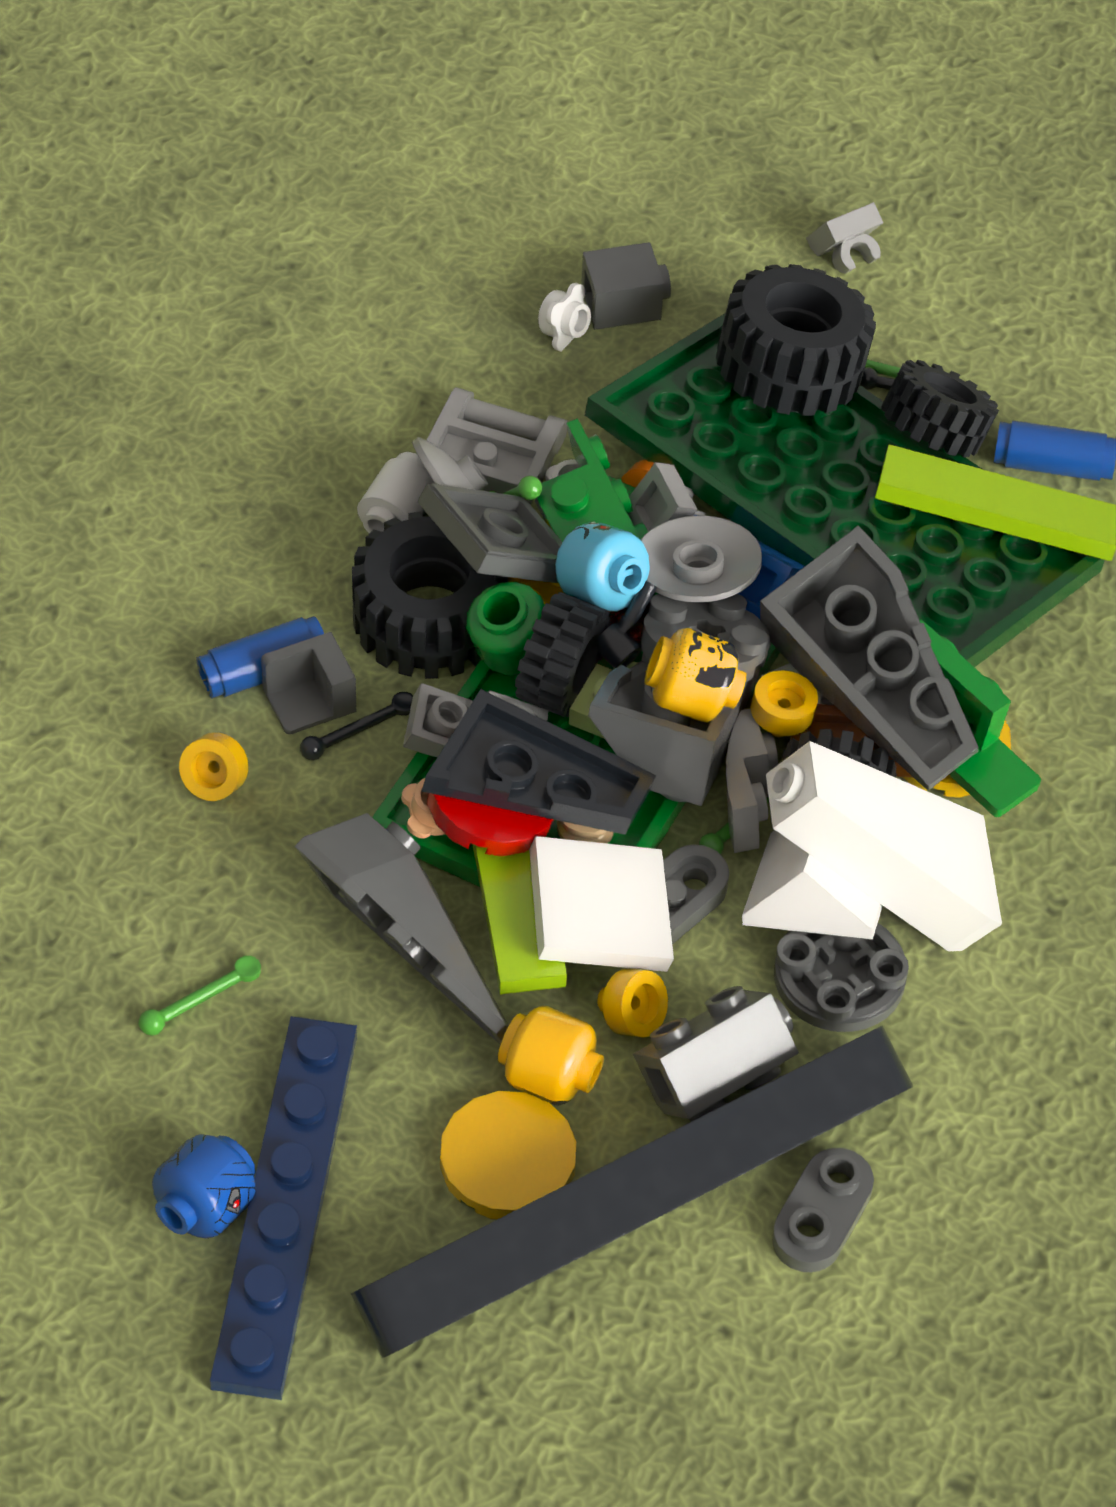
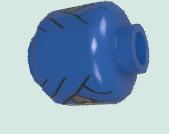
(204, 1186)

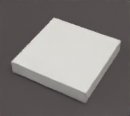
(600, 904)

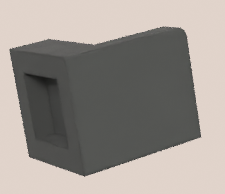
(309, 683)

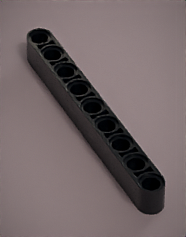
(629, 1192)

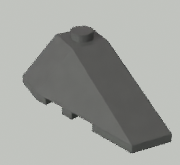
(864, 649)
(672, 746)
(389, 891)

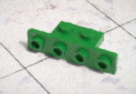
(587, 491)
(995, 772)

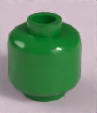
(501, 624)

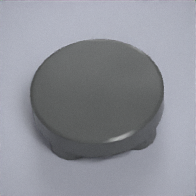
(840, 979)

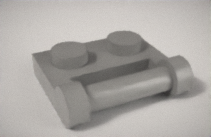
(497, 439)

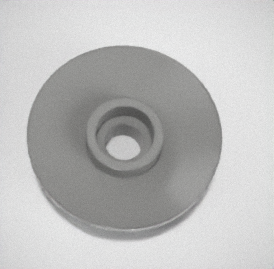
(446, 470)
(701, 558)

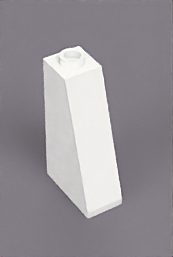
(890, 841)

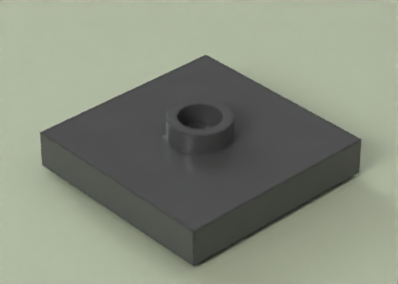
(494, 531)

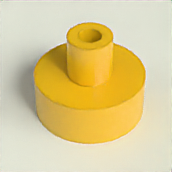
(784, 703)
(213, 766)
(634, 1002)

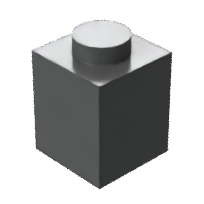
(624, 285)

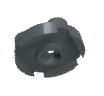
(720, 618)

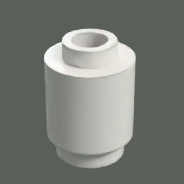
(394, 492)

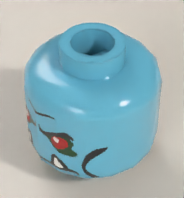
(602, 565)

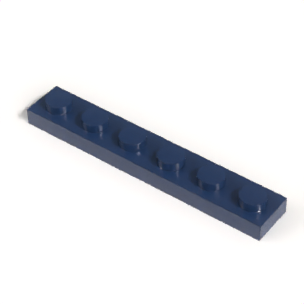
(285, 1210)

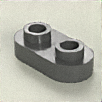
(688, 905)
(825, 1206)

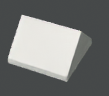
(806, 896)

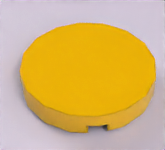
(506, 1152)

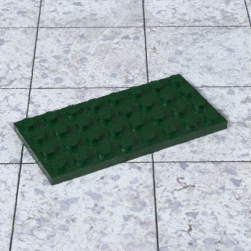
(816, 479)

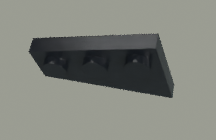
(537, 769)

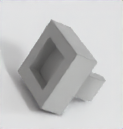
(846, 233)
(661, 497)

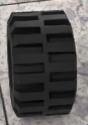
(795, 339)
(410, 628)

